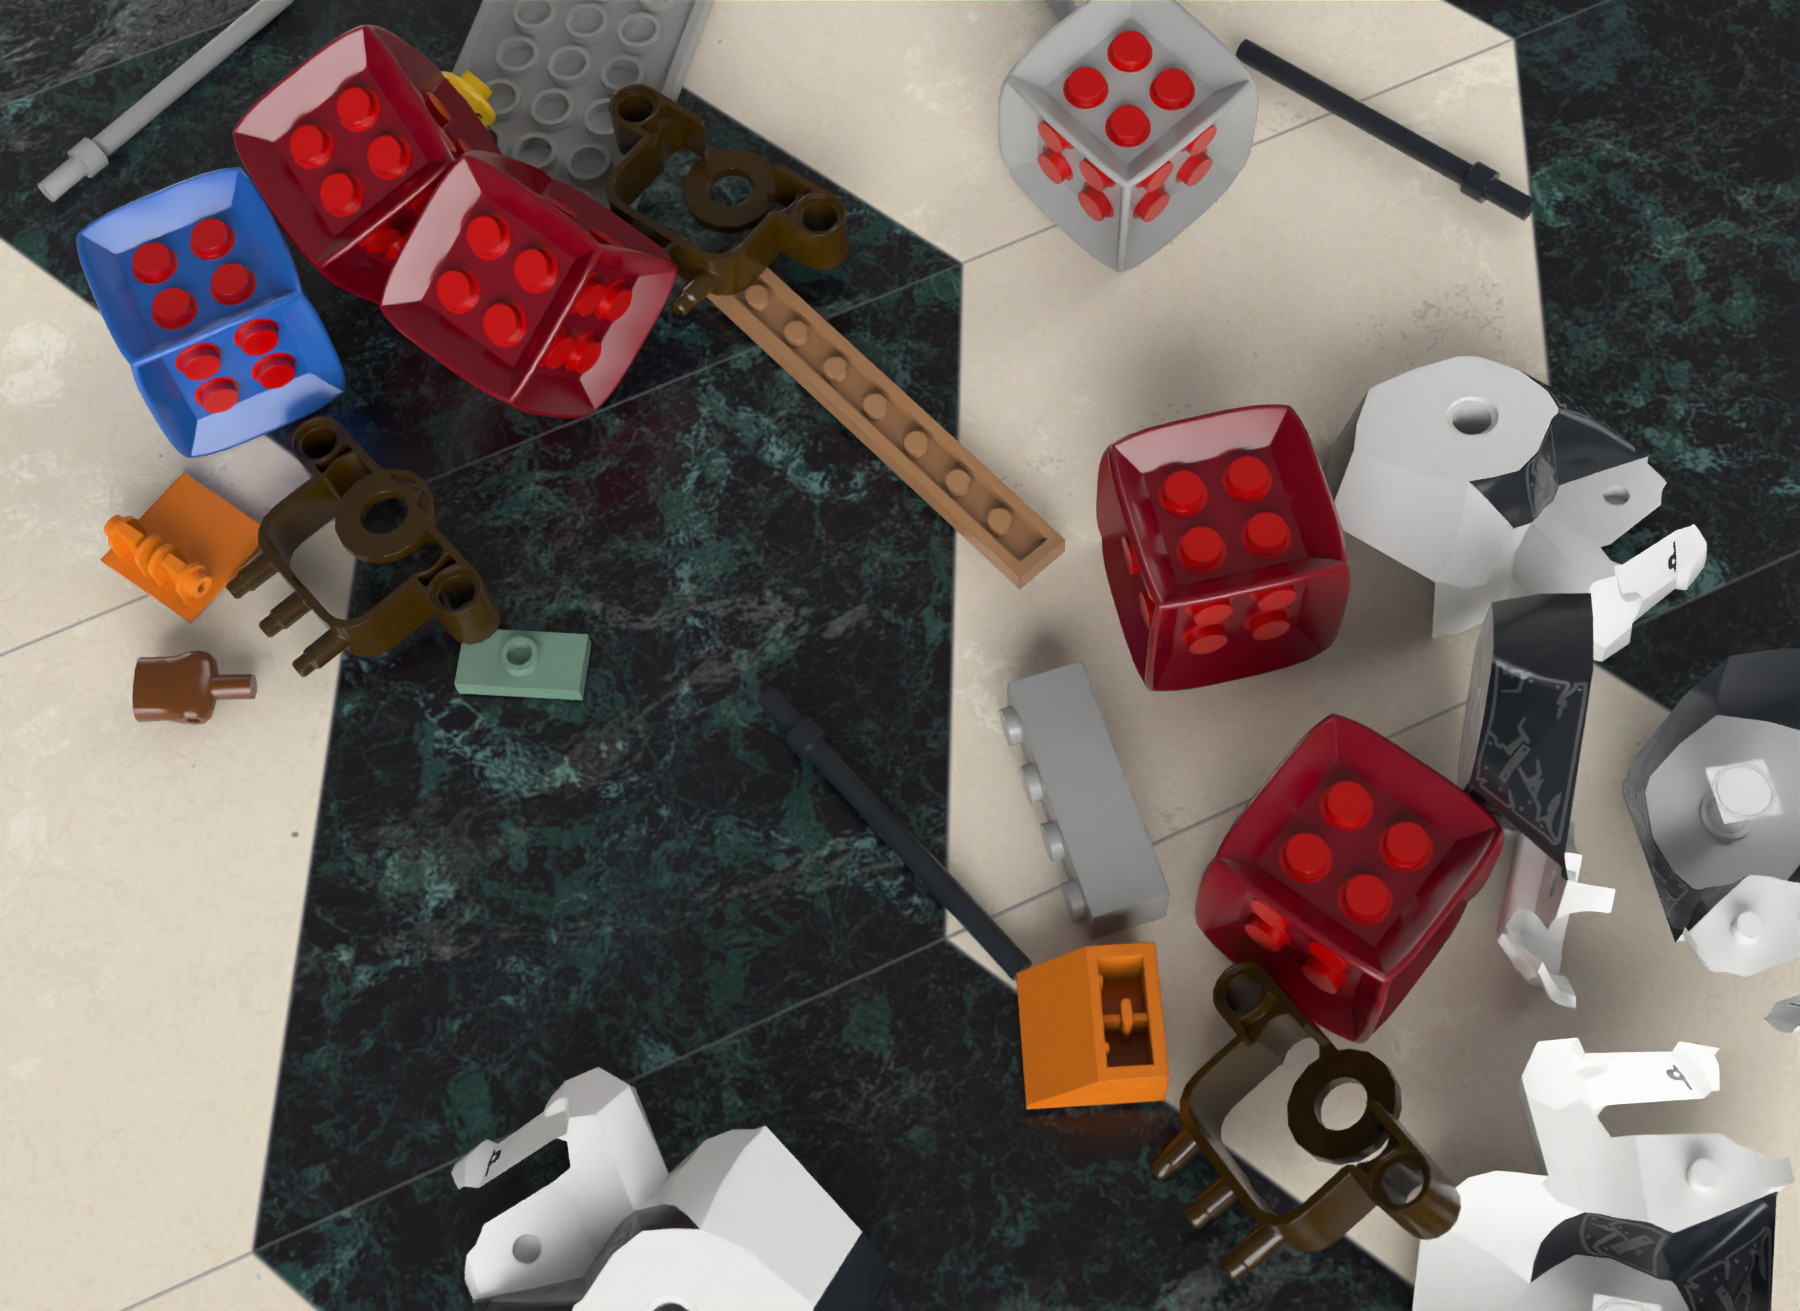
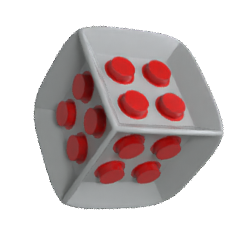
(1126, 125)

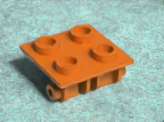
(182, 547)

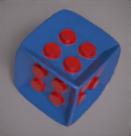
(210, 312)

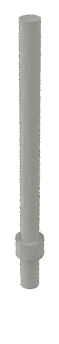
(91, 156)

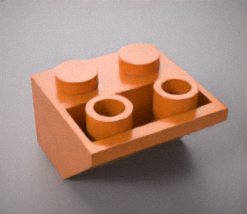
(1093, 1028)

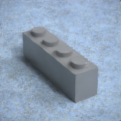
(1085, 801)

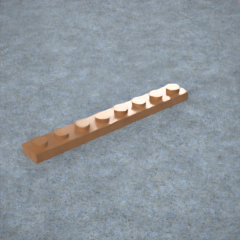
(894, 428)

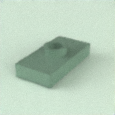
(525, 665)

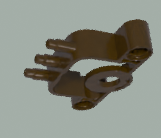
(653, 129)
(345, 487)
(1266, 1028)

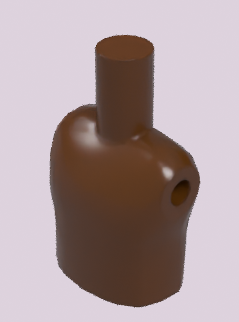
(185, 688)

